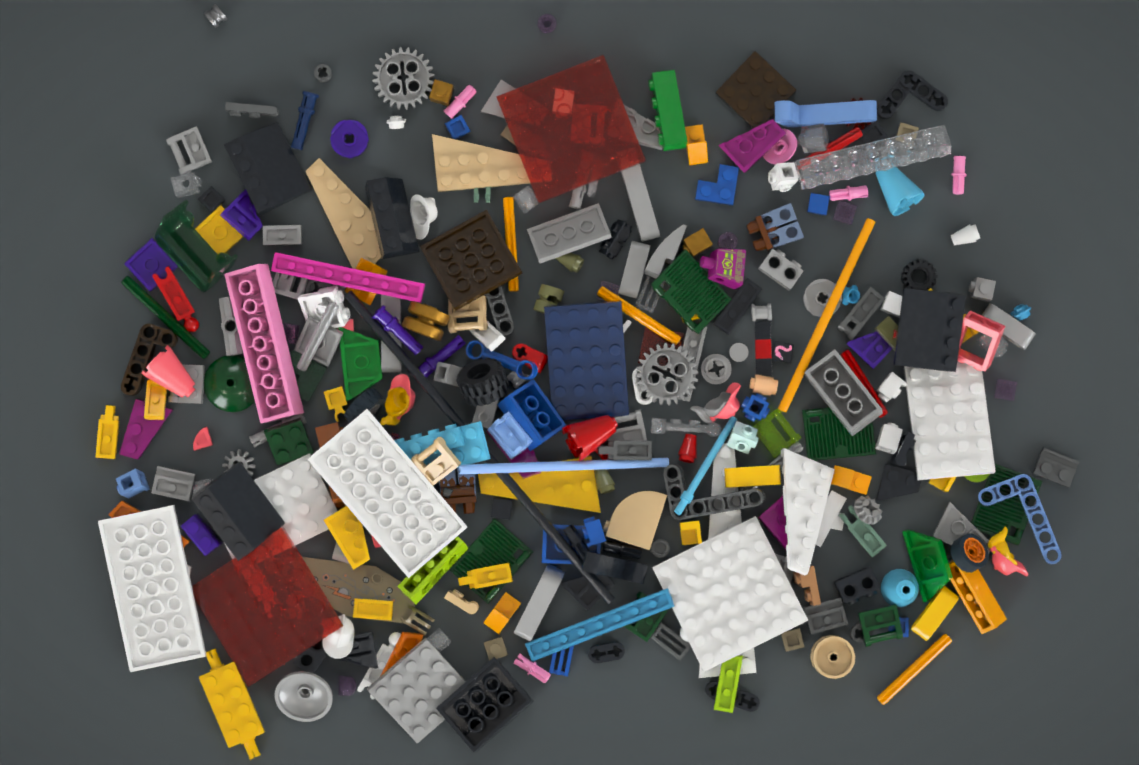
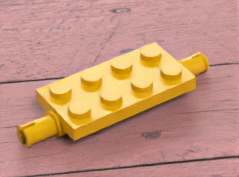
(232, 704)

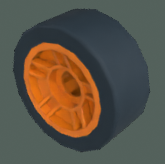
(969, 553)

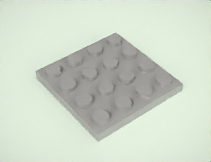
(416, 688)

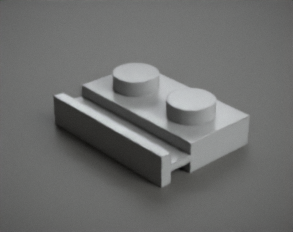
(173, 483)

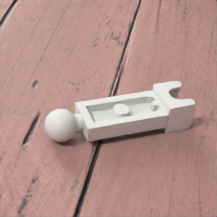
(382, 658)

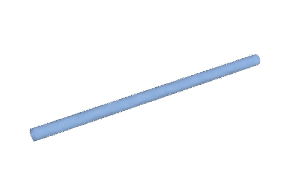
(561, 466)

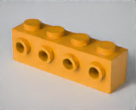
(977, 598)

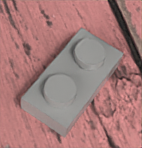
(282, 235)

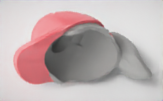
(721, 407)

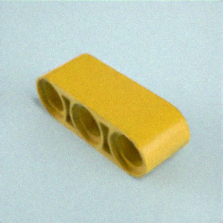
(752, 476)
(934, 613)

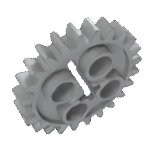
(420, 76)
(659, 389)

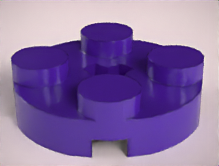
(349, 149)

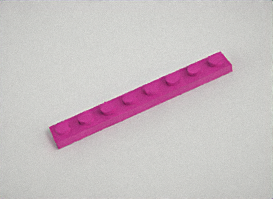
(348, 277)

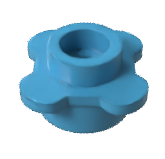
(854, 295)
(1021, 312)

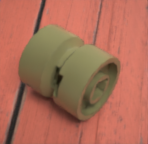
(548, 291)

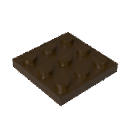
(754, 90)

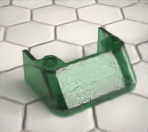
(190, 250)

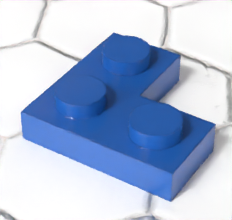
(722, 191)

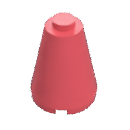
(170, 373)

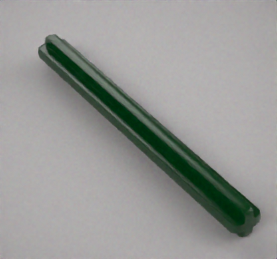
(165, 317)

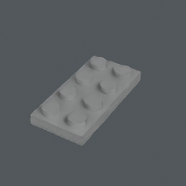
(569, 233)

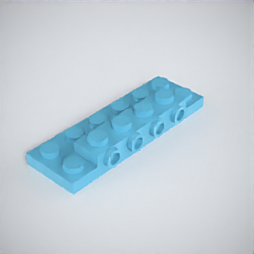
(465, 442)

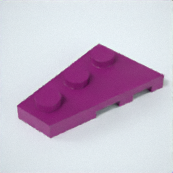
(140, 431)

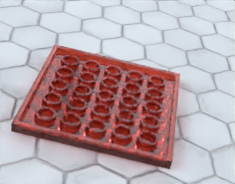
(571, 129)
(266, 607)

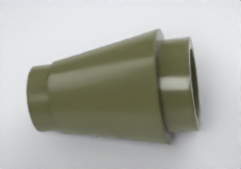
(571, 261)
(604, 481)

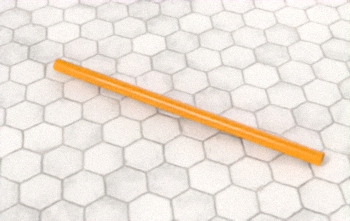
(826, 315)

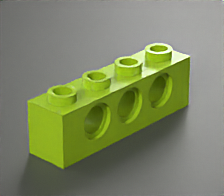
(431, 572)

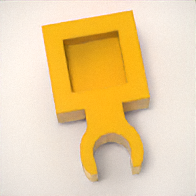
(336, 400)

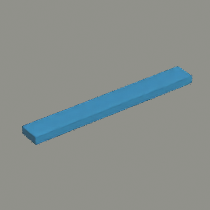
(600, 624)

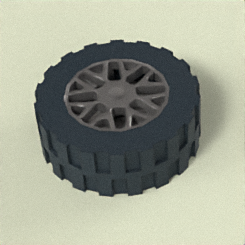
(368, 400)

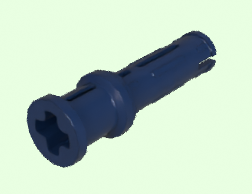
(306, 111)

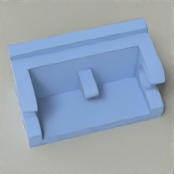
(510, 435)

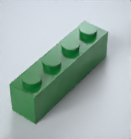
(668, 110)

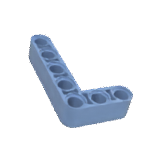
(793, 115)
(1030, 511)

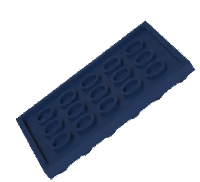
(587, 360)

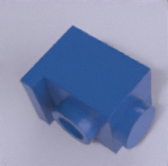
(593, 531)

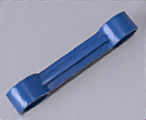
(507, 362)

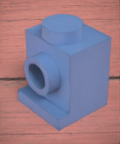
(127, 480)

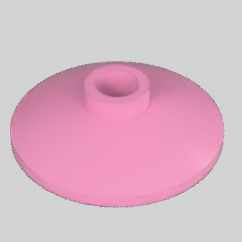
(789, 146)

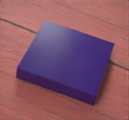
(148, 261)

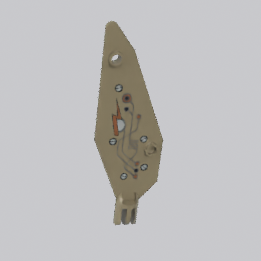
(344, 584)

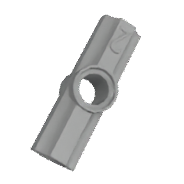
(231, 338)

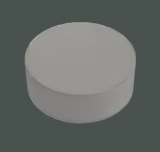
(738, 352)

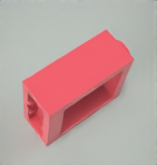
(984, 326)

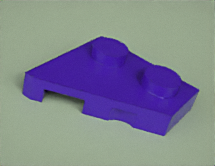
(243, 216)
(870, 348)

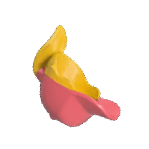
(399, 400)
(1002, 558)

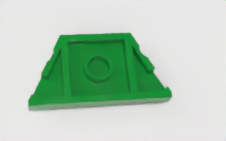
(360, 362)
(928, 562)

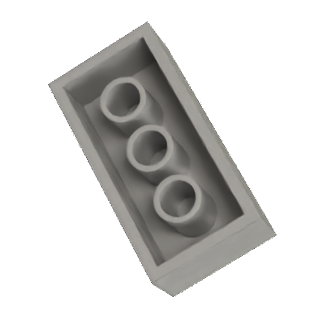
(843, 392)

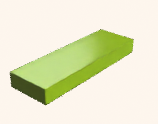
(728, 684)

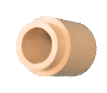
(763, 385)

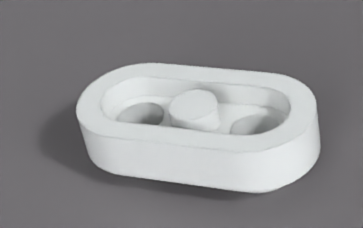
(637, 389)

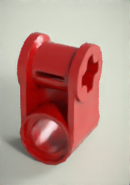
(533, 355)

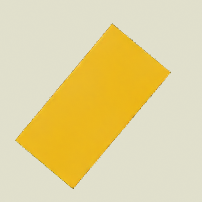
(373, 609)

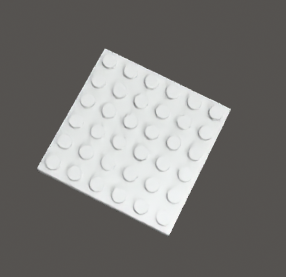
(730, 594)

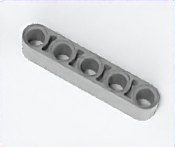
(640, 203)
(389, 362)

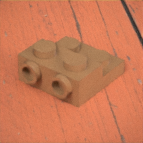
(810, 582)

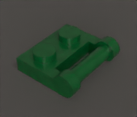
(878, 619)
(645, 627)

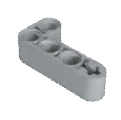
(539, 602)

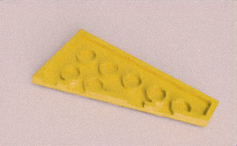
(559, 488)

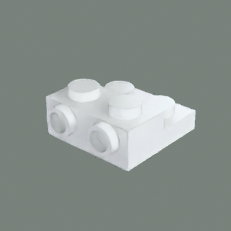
(316, 303)

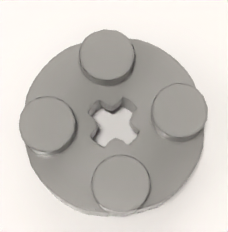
(812, 293)

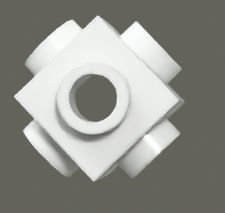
(783, 176)

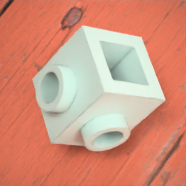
(743, 437)

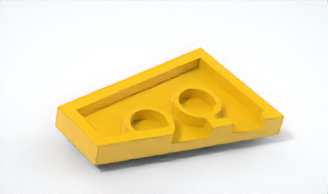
(349, 536)

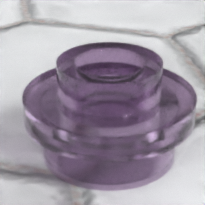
(547, 17)

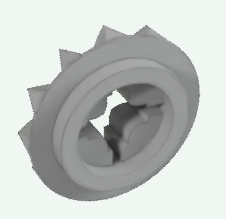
(719, 360)
(864, 514)

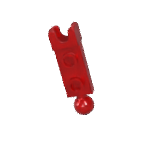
(177, 299)

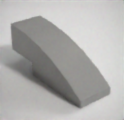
(665, 252)

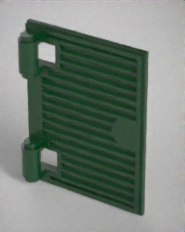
(691, 291)
(831, 439)
(1005, 513)
(492, 547)

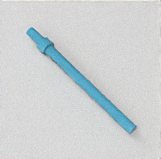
(687, 495)

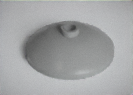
(301, 703)

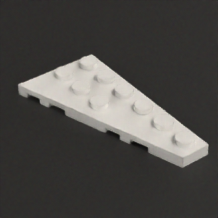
(805, 499)

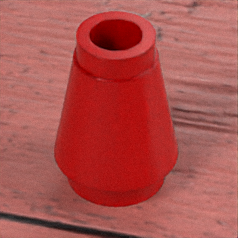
(688, 449)

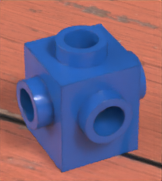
(762, 405)

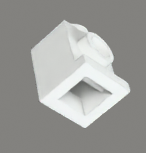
(890, 387)

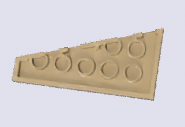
(472, 166)
(346, 213)

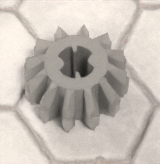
(239, 458)

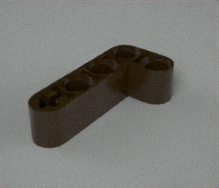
(136, 358)

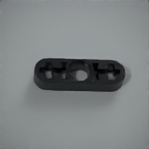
(744, 706)

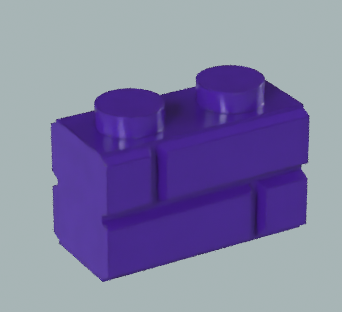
(201, 534)

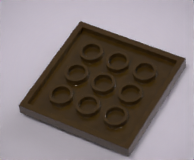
(471, 260)

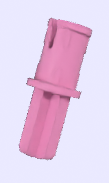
(460, 101)
(958, 175)
(849, 193)
(532, 668)

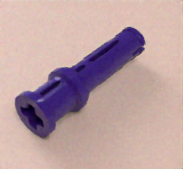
(391, 324)
(430, 364)

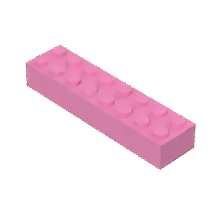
(264, 343)

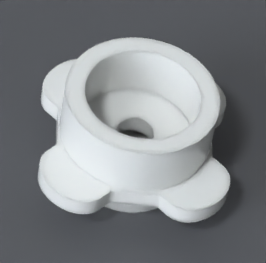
(396, 122)

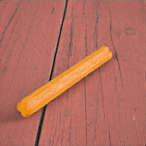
(510, 236)
(639, 316)
(914, 669)

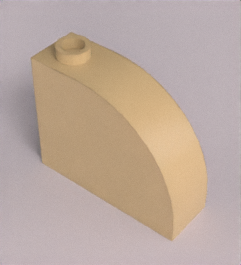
(636, 518)

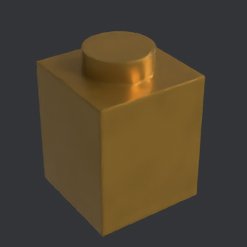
(441, 92)
(697, 243)

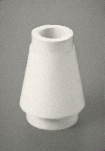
(966, 235)

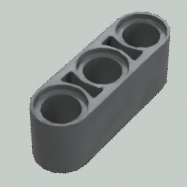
(505, 316)

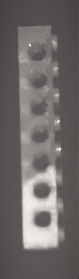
(881, 150)

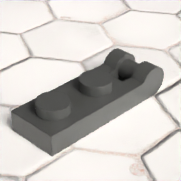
(861, 312)

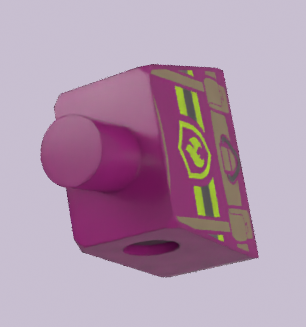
(725, 266)

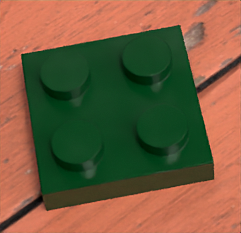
(288, 441)

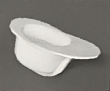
(423, 213)
(341, 641)

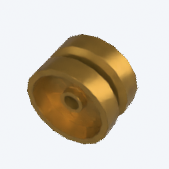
(425, 321)

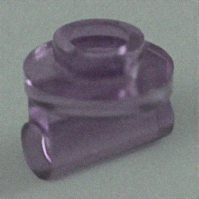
(346, 686)

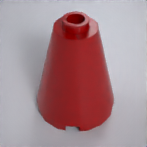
(589, 435)

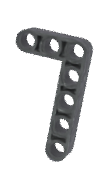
(708, 502)

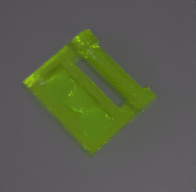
(770, 435)

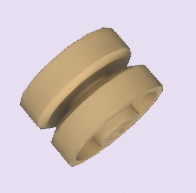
(836, 667)

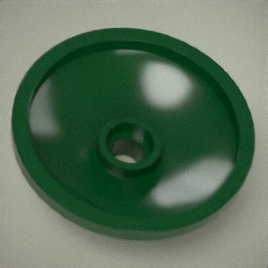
(216, 384)

